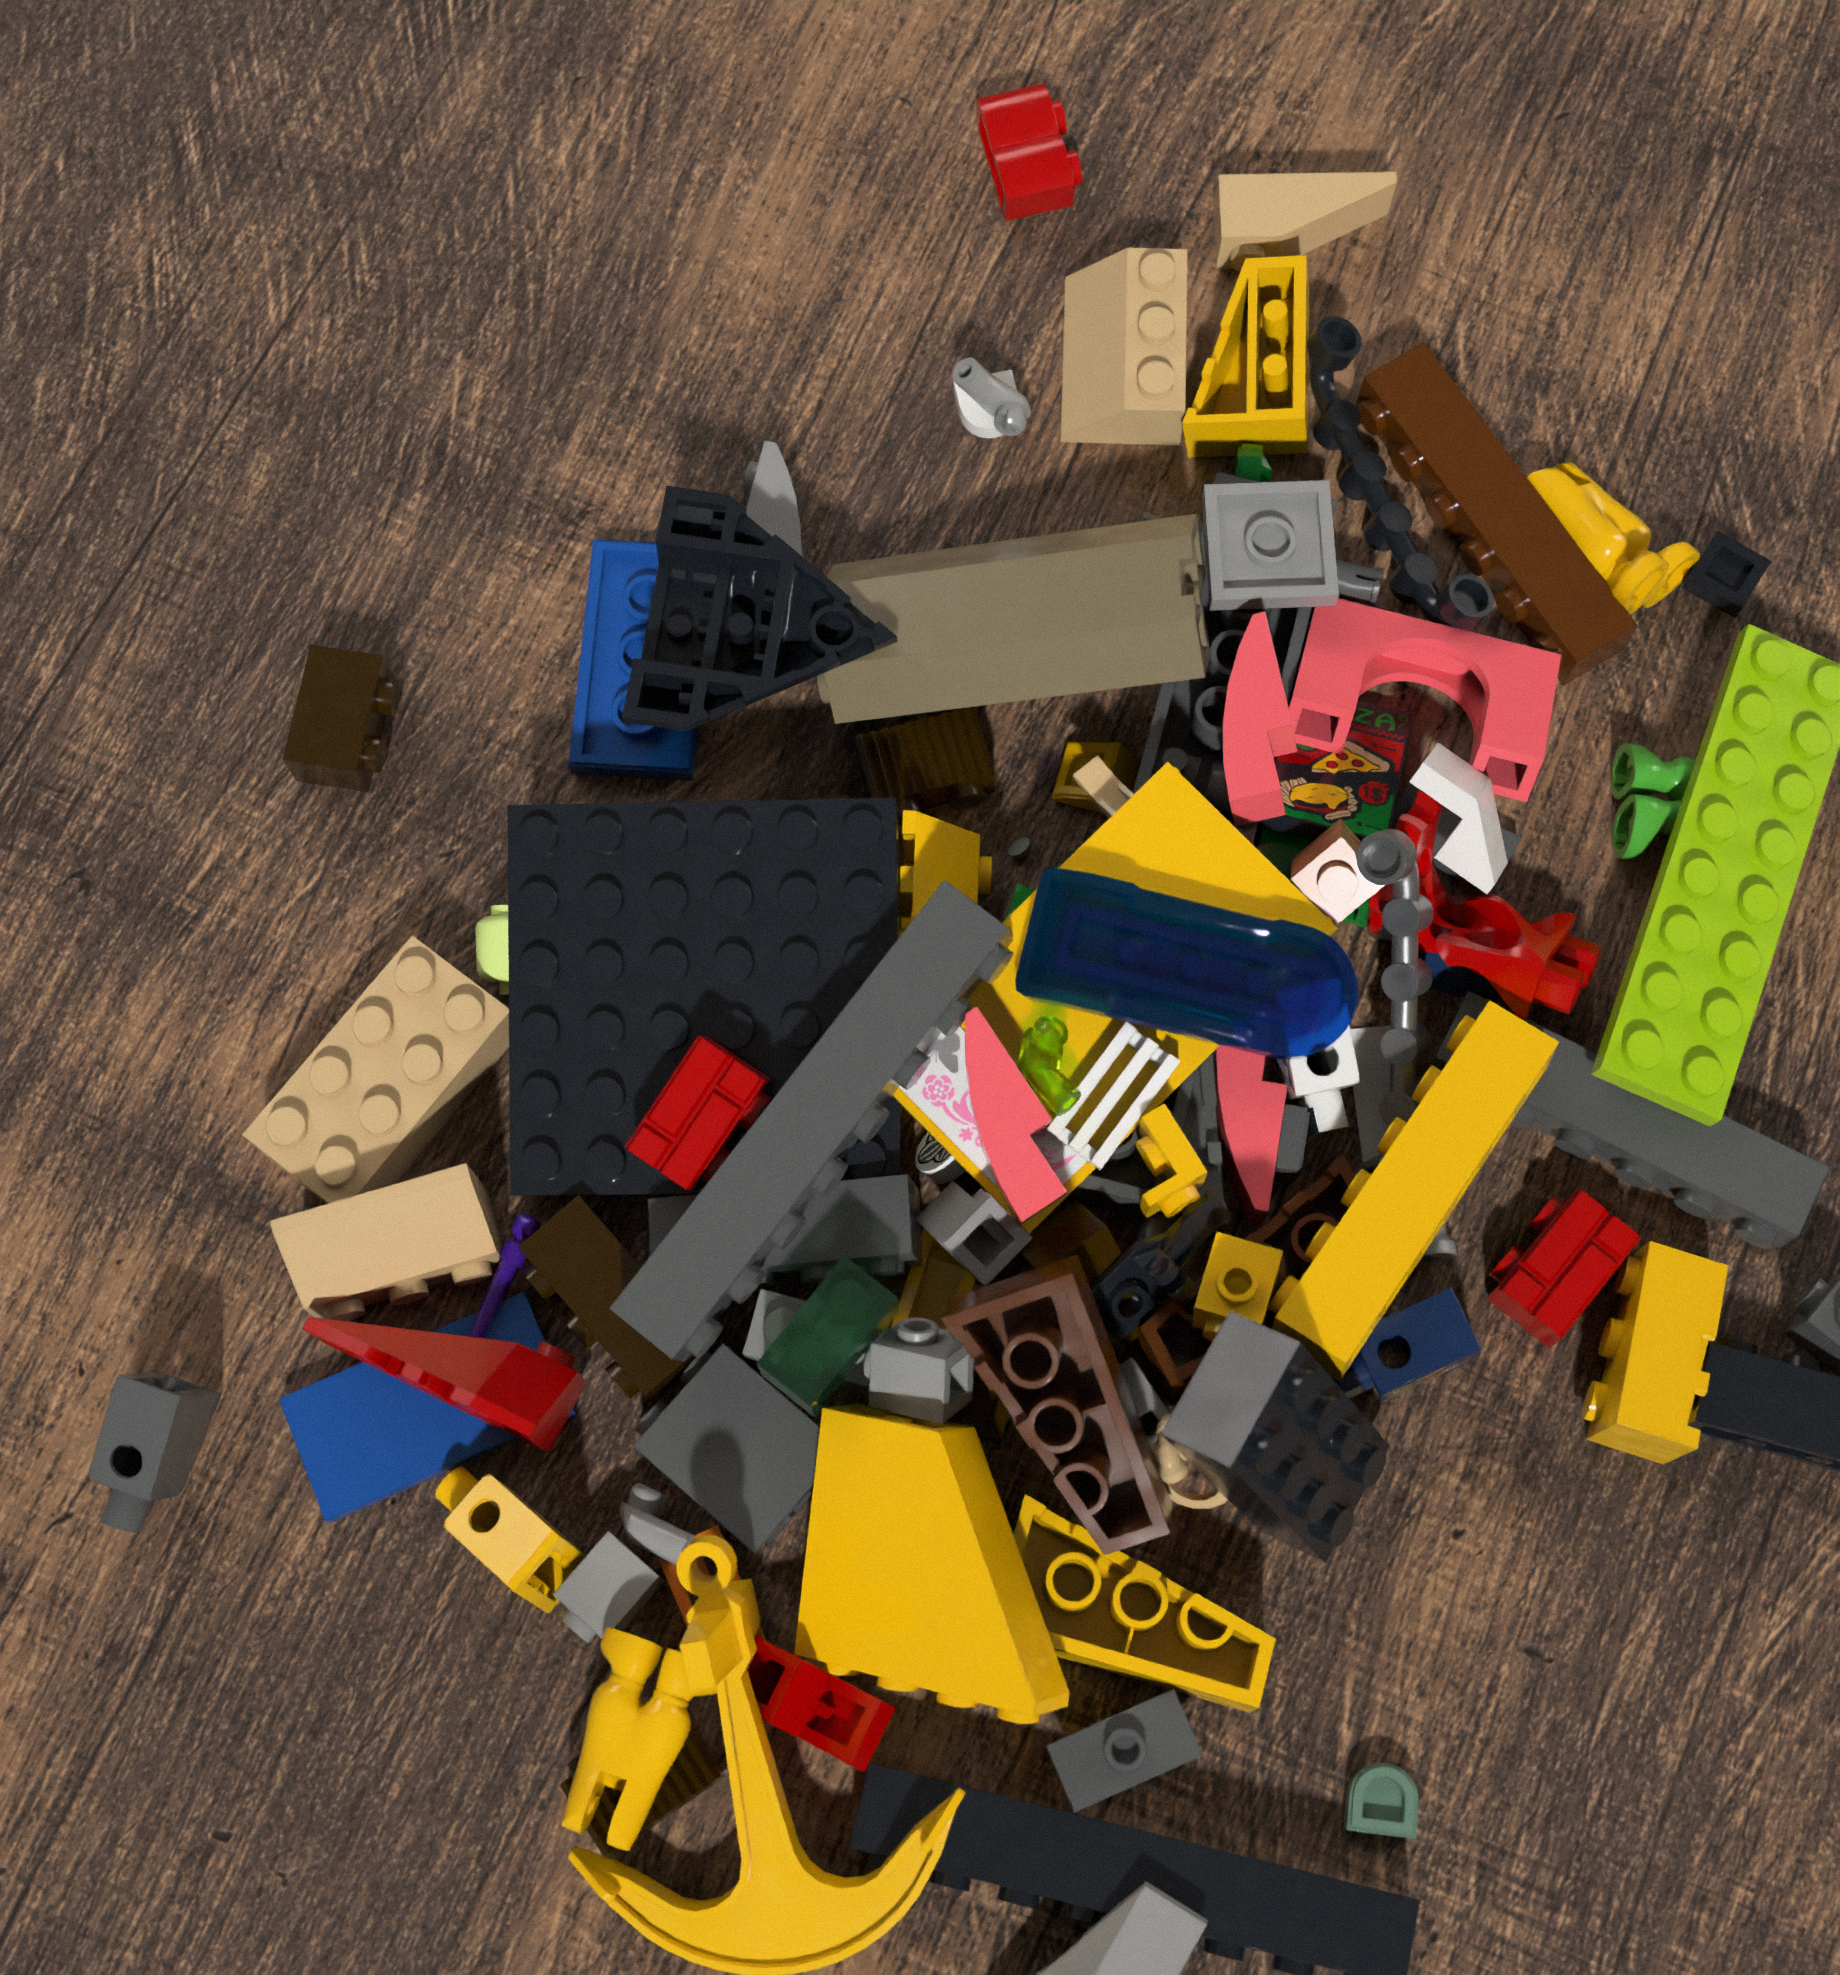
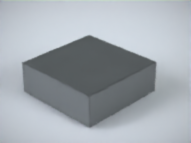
(1291, 1144)

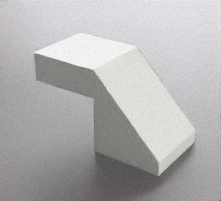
(1476, 843)

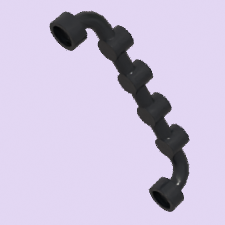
(1466, 597)

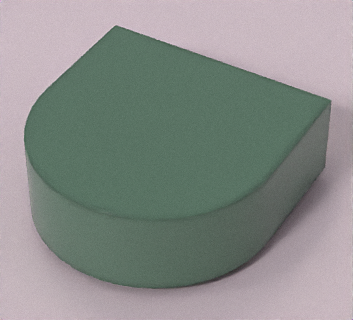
(1382, 1802)

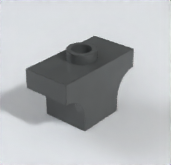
(1124, 1750)

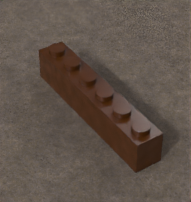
(1492, 513)

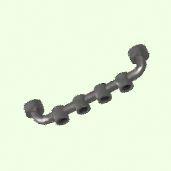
(1385, 860)

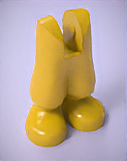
(1613, 538)
(630, 1741)

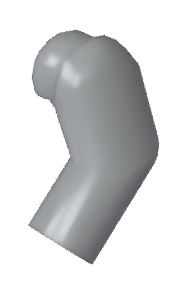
(648, 1530)

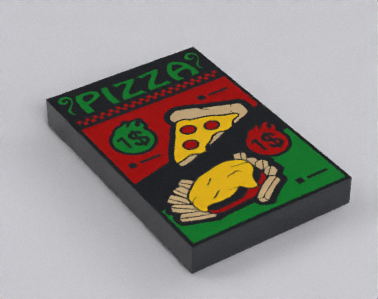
(1347, 786)

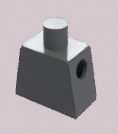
(149, 1443)

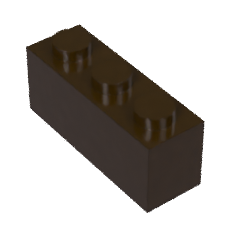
(589, 1271)

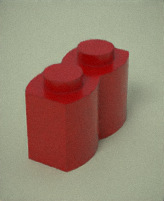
(1026, 151)

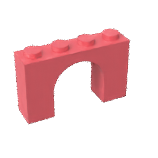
(1495, 681)

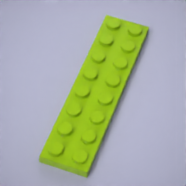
(1725, 879)

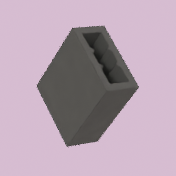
(734, 1448)

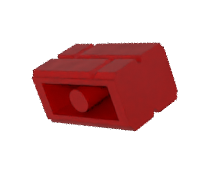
(700, 1114)
(1562, 1266)

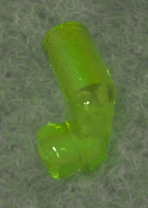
(1040, 1064)

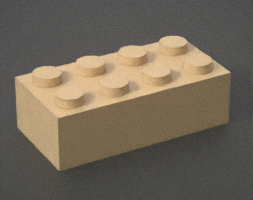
(384, 1077)

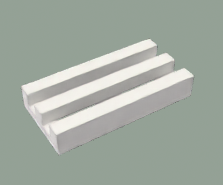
(1146, 1050)

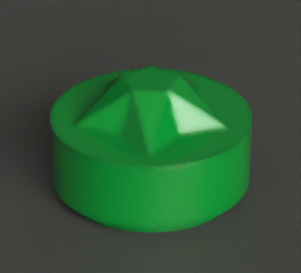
(1251, 463)

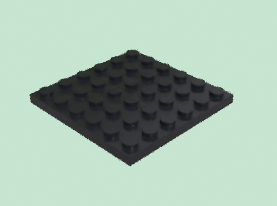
(675, 927)

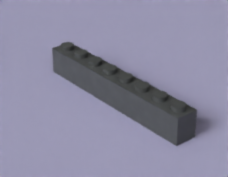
(814, 1123)

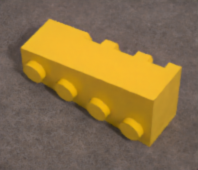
(1134, 1619)

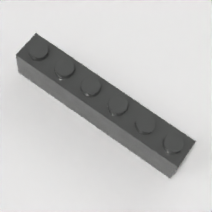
(1707, 1169)

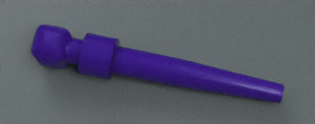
(511, 1259)

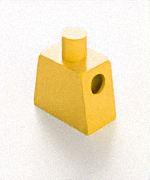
(508, 1536)

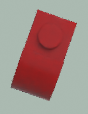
(817, 1705)

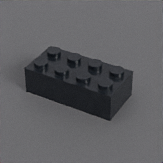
(1277, 1437)

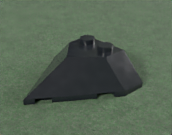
(735, 617)

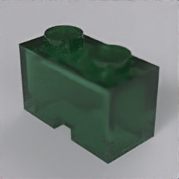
(828, 1336)

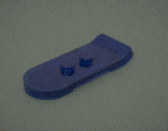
(1185, 966)

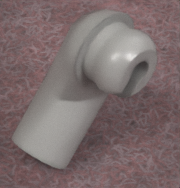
(994, 396)

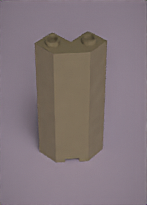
(1025, 620)

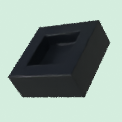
(1726, 574)

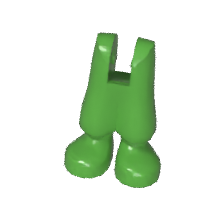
(1642, 818)

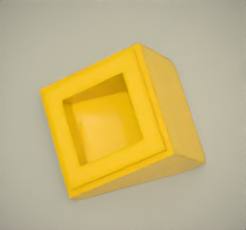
(1077, 755)

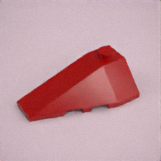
(487, 1378)

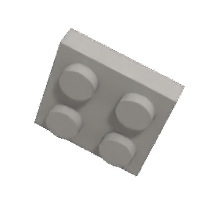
(1269, 545)

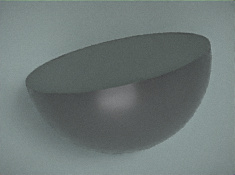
(1020, 848)

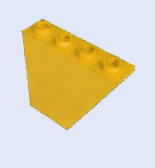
(920, 1569)

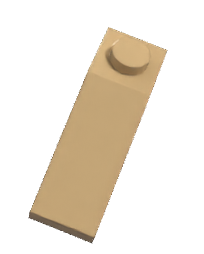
(1293, 211)

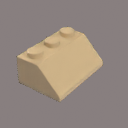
(1125, 349)
(390, 1243)

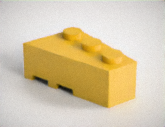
(1259, 367)
(1656, 1353)

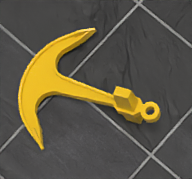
(785, 1908)

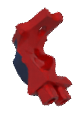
(1483, 941)

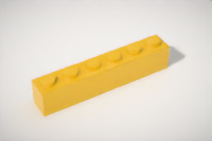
(1413, 1188)

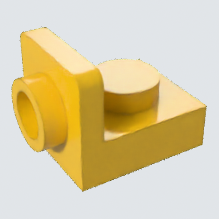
(1168, 1151)

